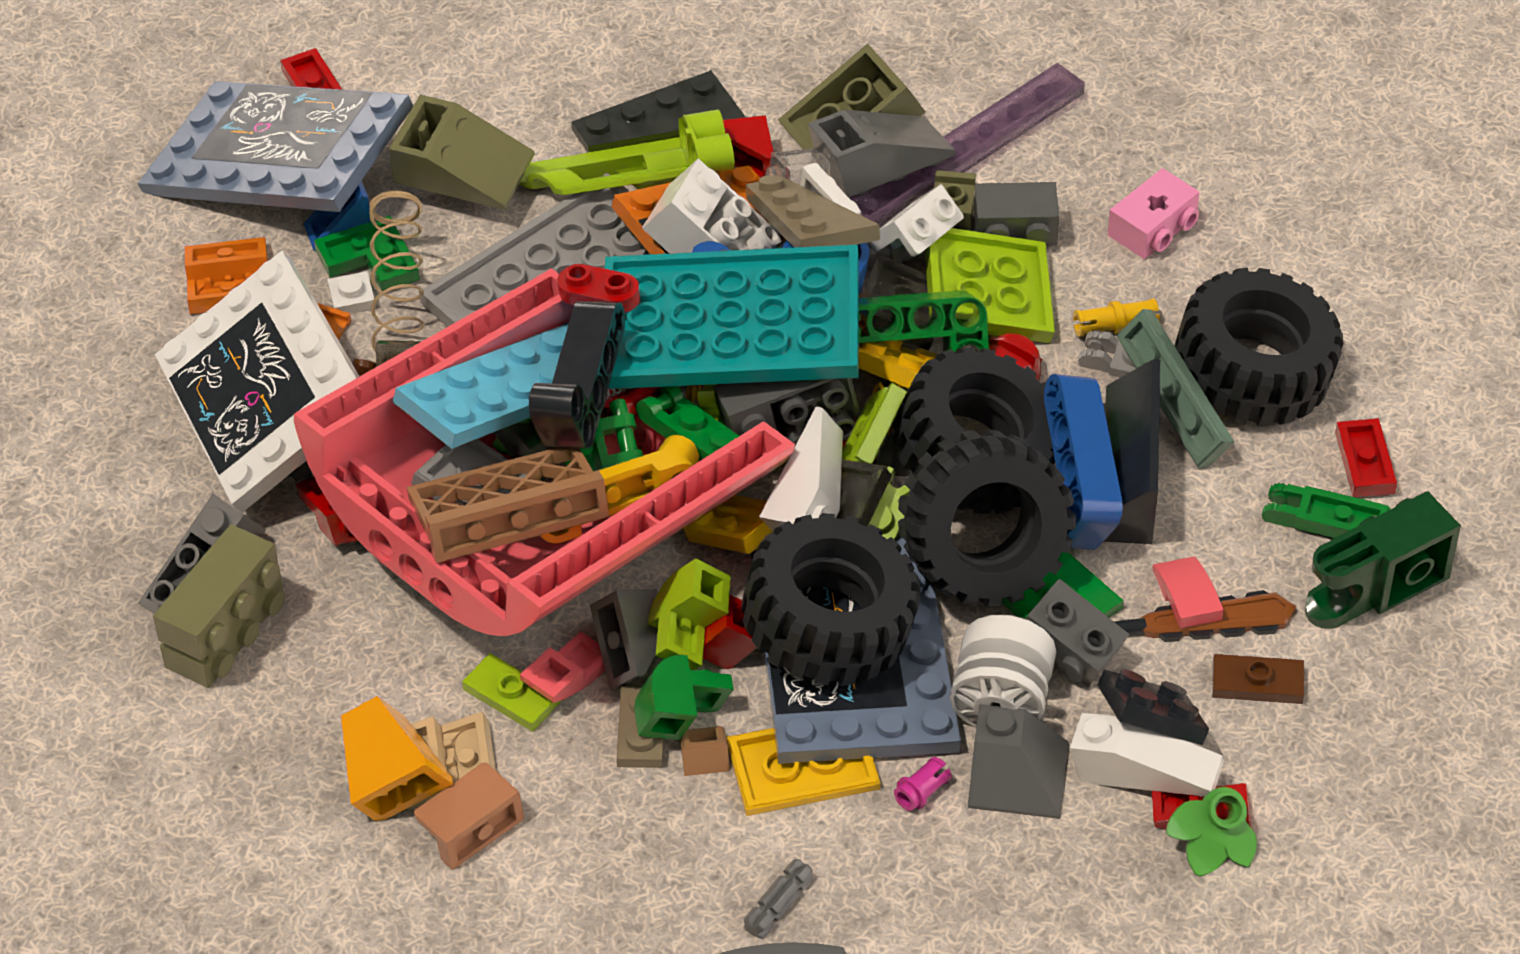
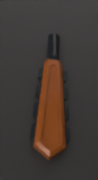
(1255, 612)

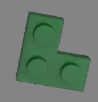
(351, 250)

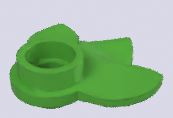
(1212, 838)

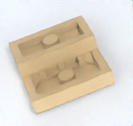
(457, 744)

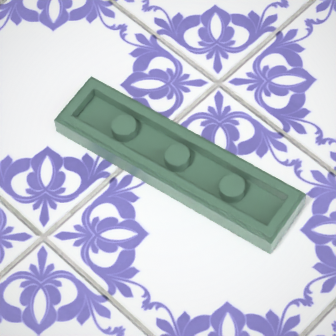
(1180, 393)

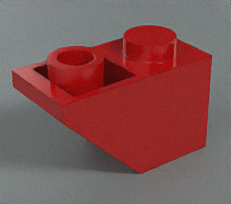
(727, 639)

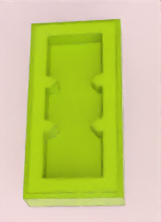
(501, 688)

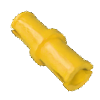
(1112, 317)

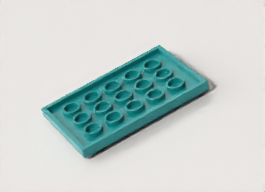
(740, 317)

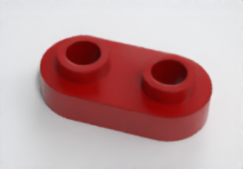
(598, 284)

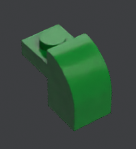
(675, 695)

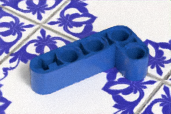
(1084, 456)

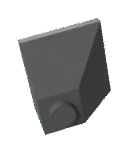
(1017, 764)

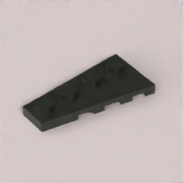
(654, 114)

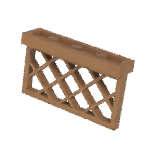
(500, 519)

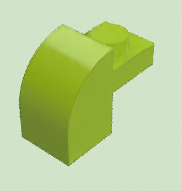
(685, 606)

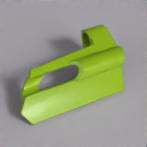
(641, 164)

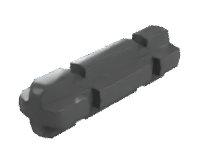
(778, 898)

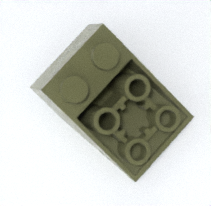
(457, 154)

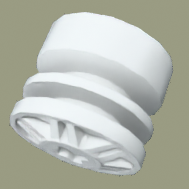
(1002, 665)

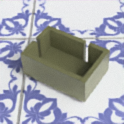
(219, 606)

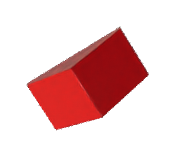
(750, 142)

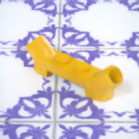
(638, 477)

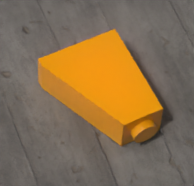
(388, 761)

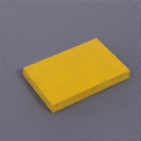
(776, 786)

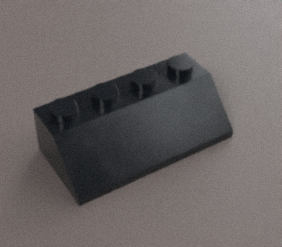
(1133, 429)

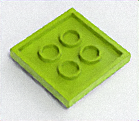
(999, 271)

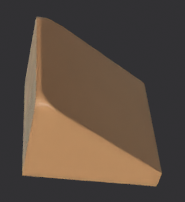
(704, 751)

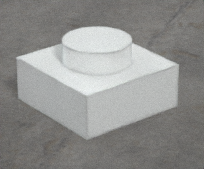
(351, 292)

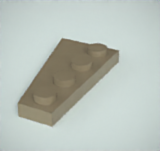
(807, 217)

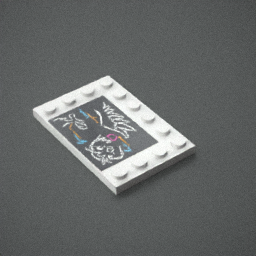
(249, 371)

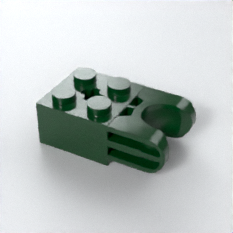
(1383, 562)

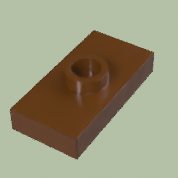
(1258, 678)

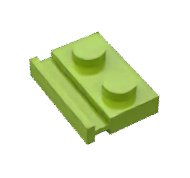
(873, 424)

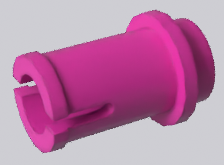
(914, 790)

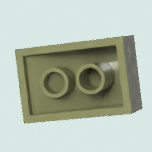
(857, 85)

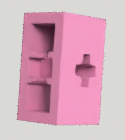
(1154, 214)

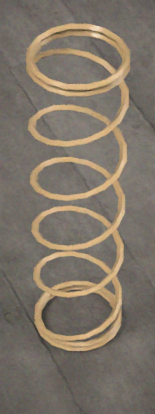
(394, 222)

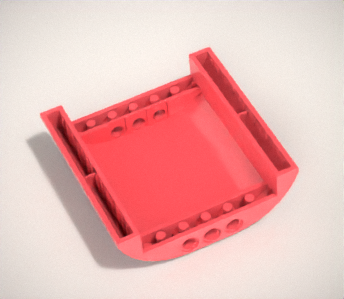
(370, 448)

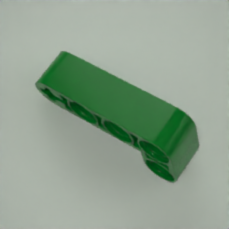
(941, 324)

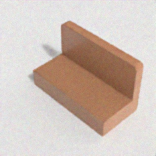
(471, 814)

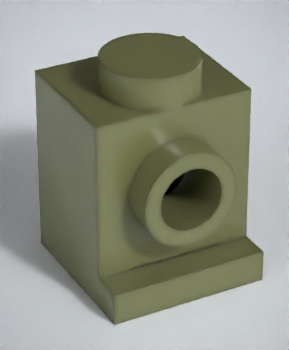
(962, 191)

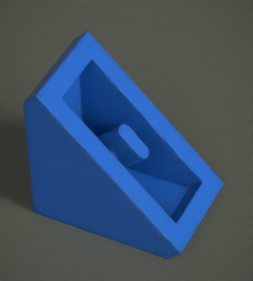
(353, 213)

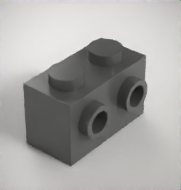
(1018, 210)
(1081, 633)

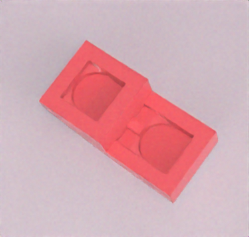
(1188, 591)
(566, 671)

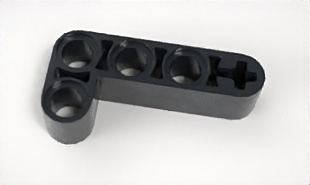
(572, 405)

